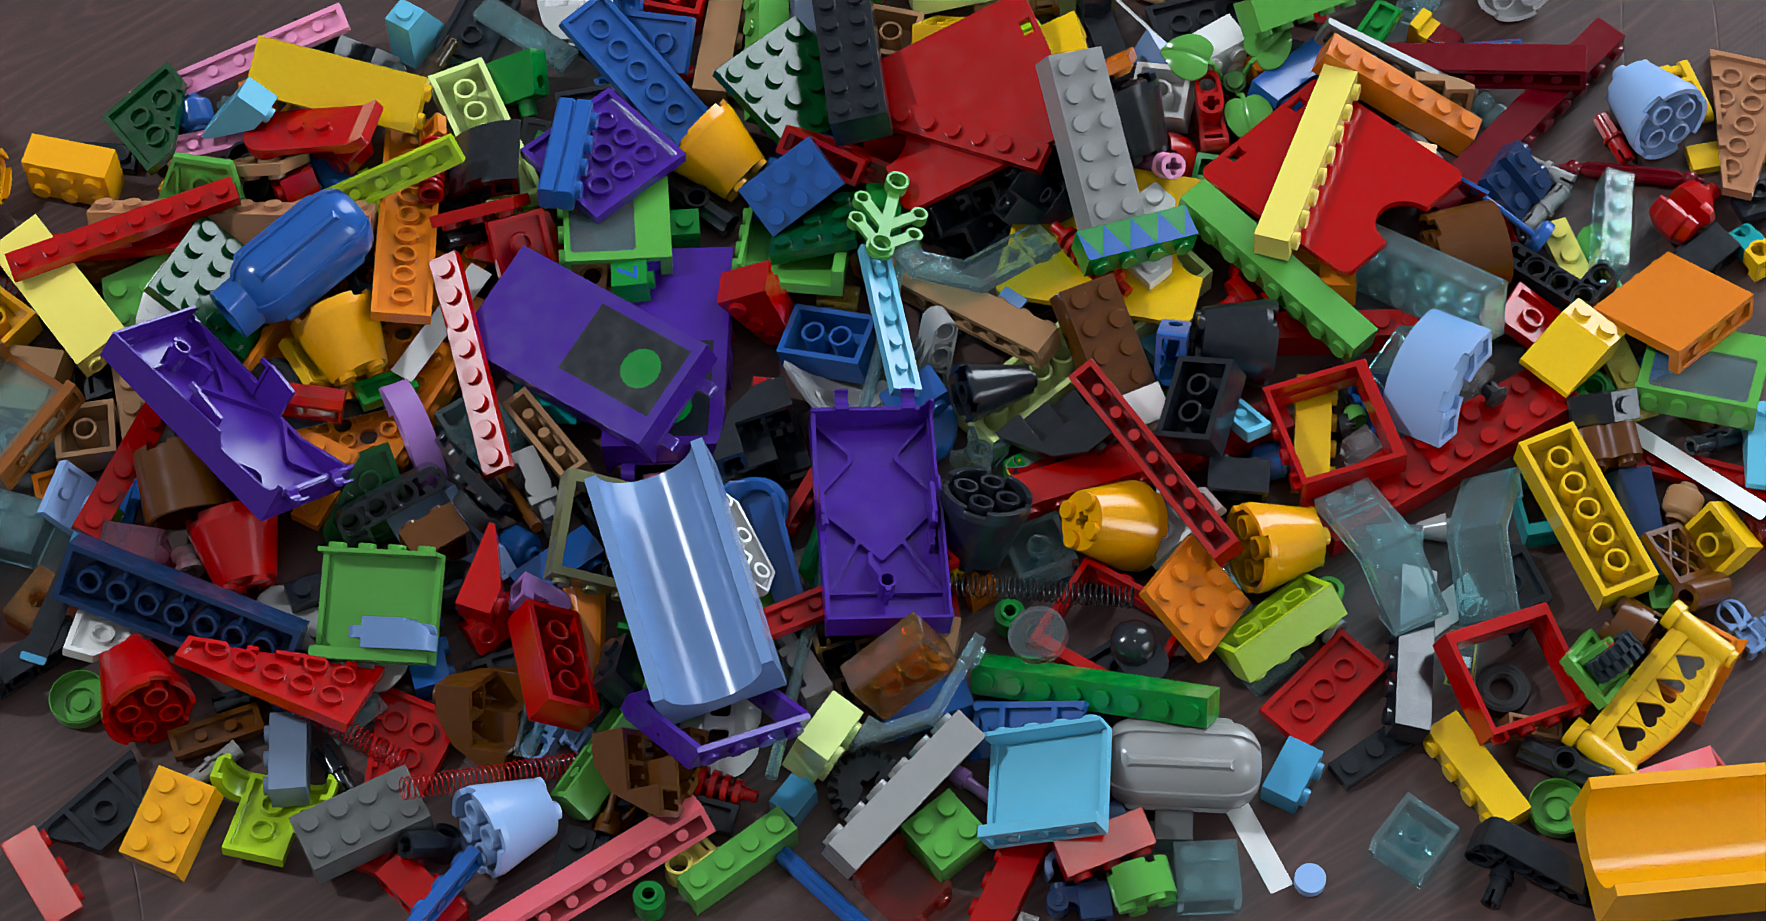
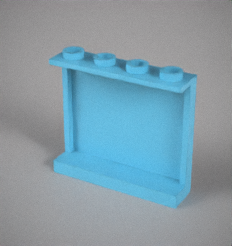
(1048, 782)

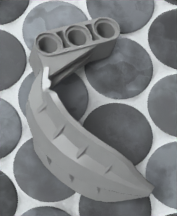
(932, 346)

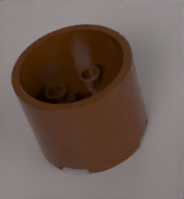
(1471, 234)
(176, 485)

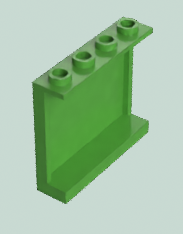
(810, 276)
(381, 585)

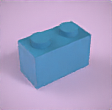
(1292, 775)

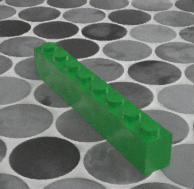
(1104, 690)

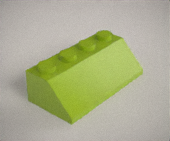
(1280, 627)

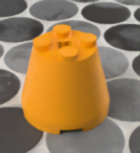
(720, 153)
(343, 338)
(1116, 524)
(1277, 544)

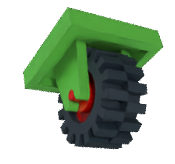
(1601, 665)

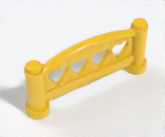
(1684, 637)

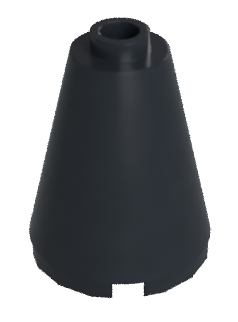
(989, 388)

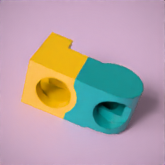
(1752, 250)

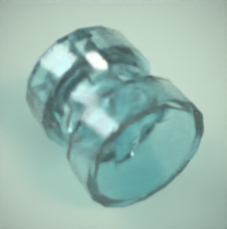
(1486, 108)

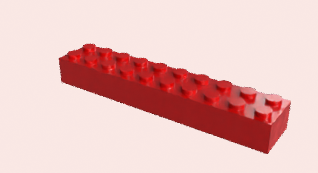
(1481, 441)

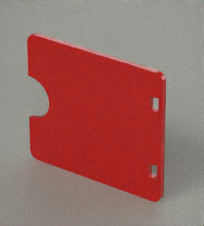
(975, 72)
(1370, 173)

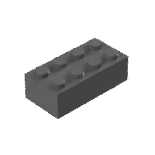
(359, 824)

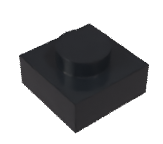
(530, 128)

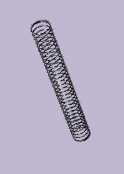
(1043, 590)

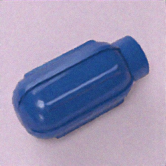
(294, 261)

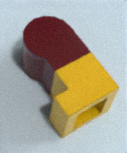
(1426, 29)

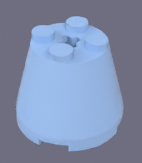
(1654, 108)
(505, 821)

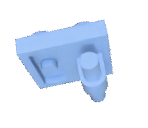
(66, 496)

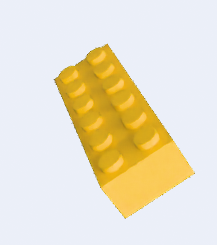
(1585, 516)

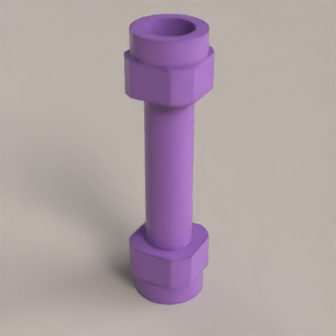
(962, 778)

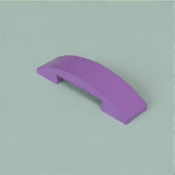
(413, 426)

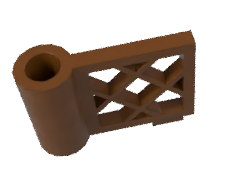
(1695, 586)

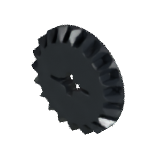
(850, 771)

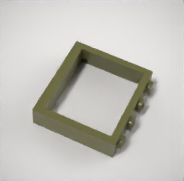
(565, 576)

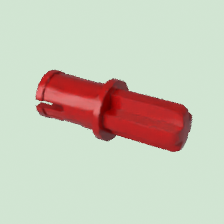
(1613, 138)

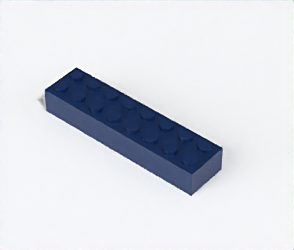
(168, 601)

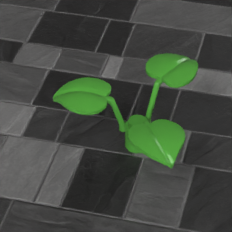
(1189, 60)

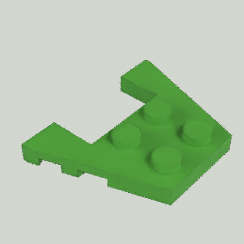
(193, 171)
(125, 288)

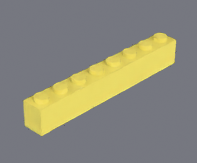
(1306, 163)

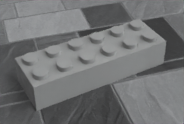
(1089, 137)
(906, 790)

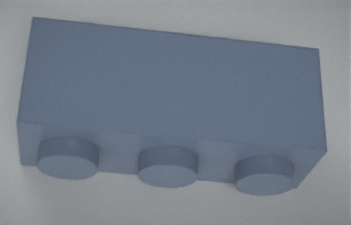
(287, 760)

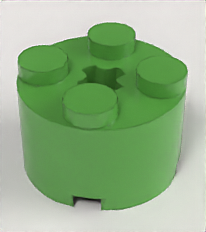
(1141, 885)

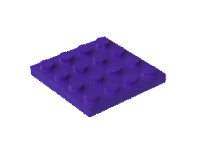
(624, 159)

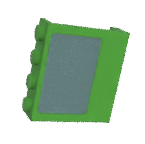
(630, 233)
(1715, 389)

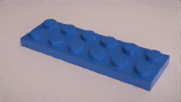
(633, 67)

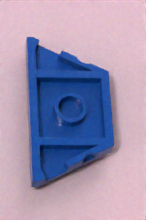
(1020, 713)

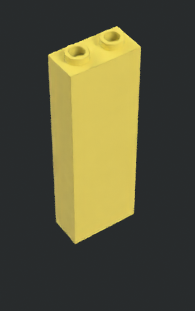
(64, 301)

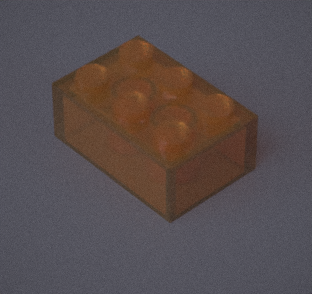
(899, 666)

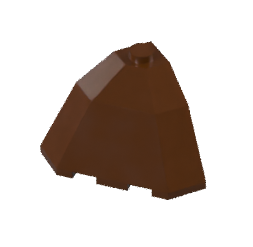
(482, 715)
(644, 771)

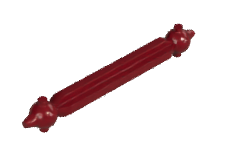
(1643, 174)

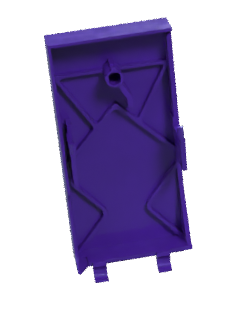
(225, 412)
(879, 516)

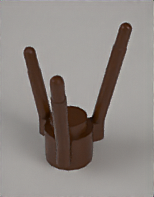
(610, 821)

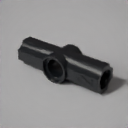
(710, 210)
(1546, 758)

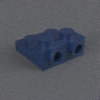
(1516, 179)

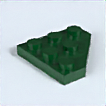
(150, 118)
(817, 232)
(371, 470)

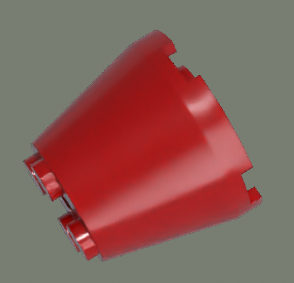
(236, 546)
(141, 692)

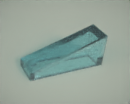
(528, 737)

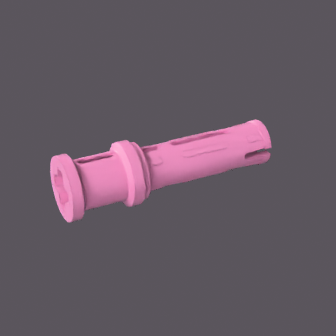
(1163, 165)

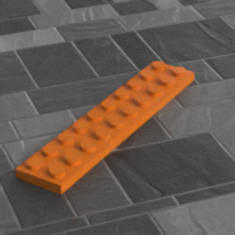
(403, 248)

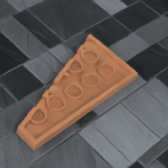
(1739, 120)

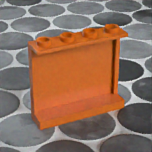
(1678, 309)

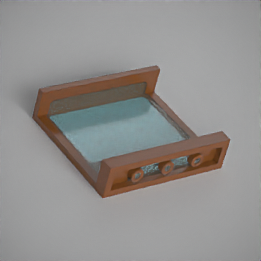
(30, 414)

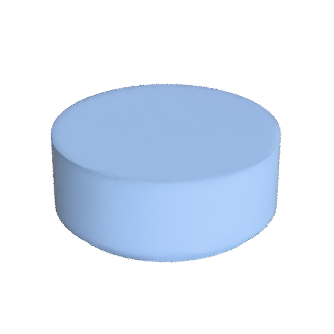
(1309, 880)

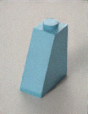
(412, 32)

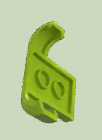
(257, 828)

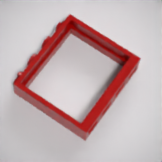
(1321, 383)
(1101, 573)
(1554, 648)

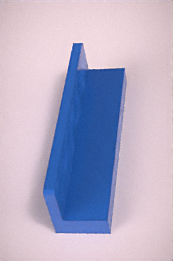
(775, 540)

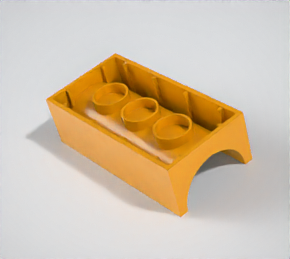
(1674, 842)

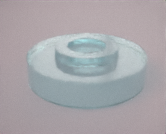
(1038, 635)

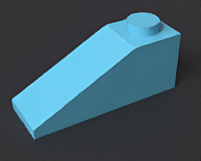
(242, 110)
(1755, 451)

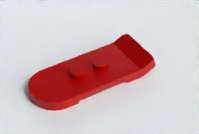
(314, 131)

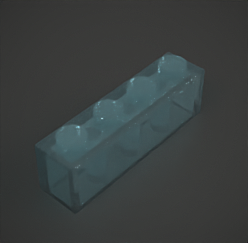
(1612, 220)

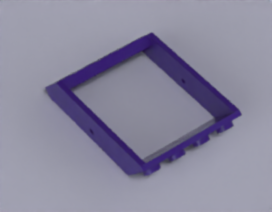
(789, 724)

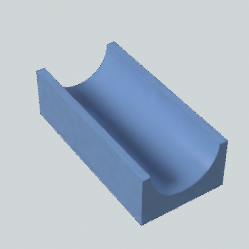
(686, 588)

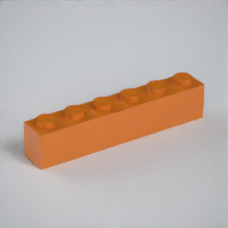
(1402, 96)

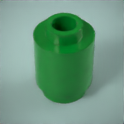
(1004, 614)
(649, 901)

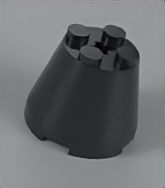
(1141, 115)
(1240, 333)
(982, 516)

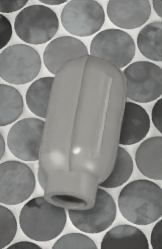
(1184, 765)

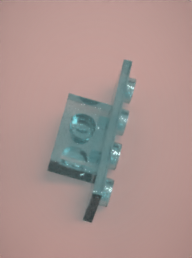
(525, 32)

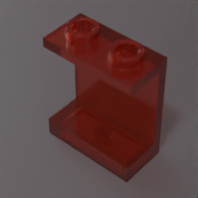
(900, 884)

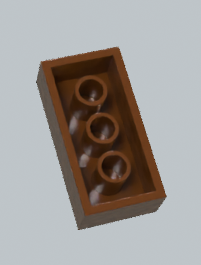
(1101, 329)

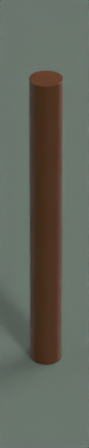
(519, 502)

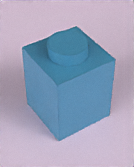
(795, 798)

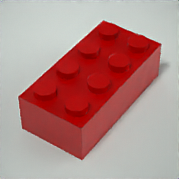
(553, 665)

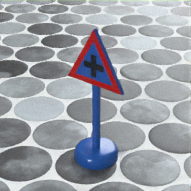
(1536, 237)

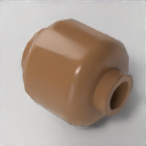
(1681, 503)

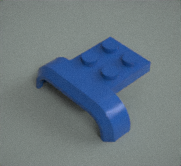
(667, 33)

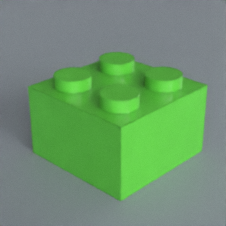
(944, 836)

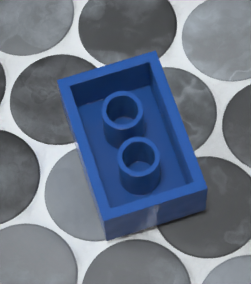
(791, 186)
(828, 342)

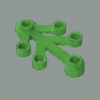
(880, 244)

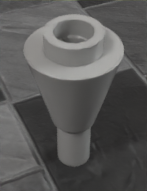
(1435, 528)

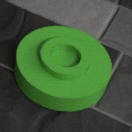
(76, 699)
(1551, 807)

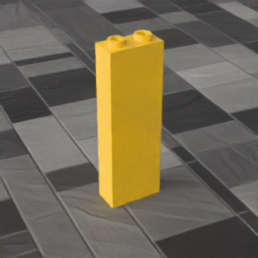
(328, 80)

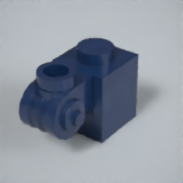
(1089, 899)

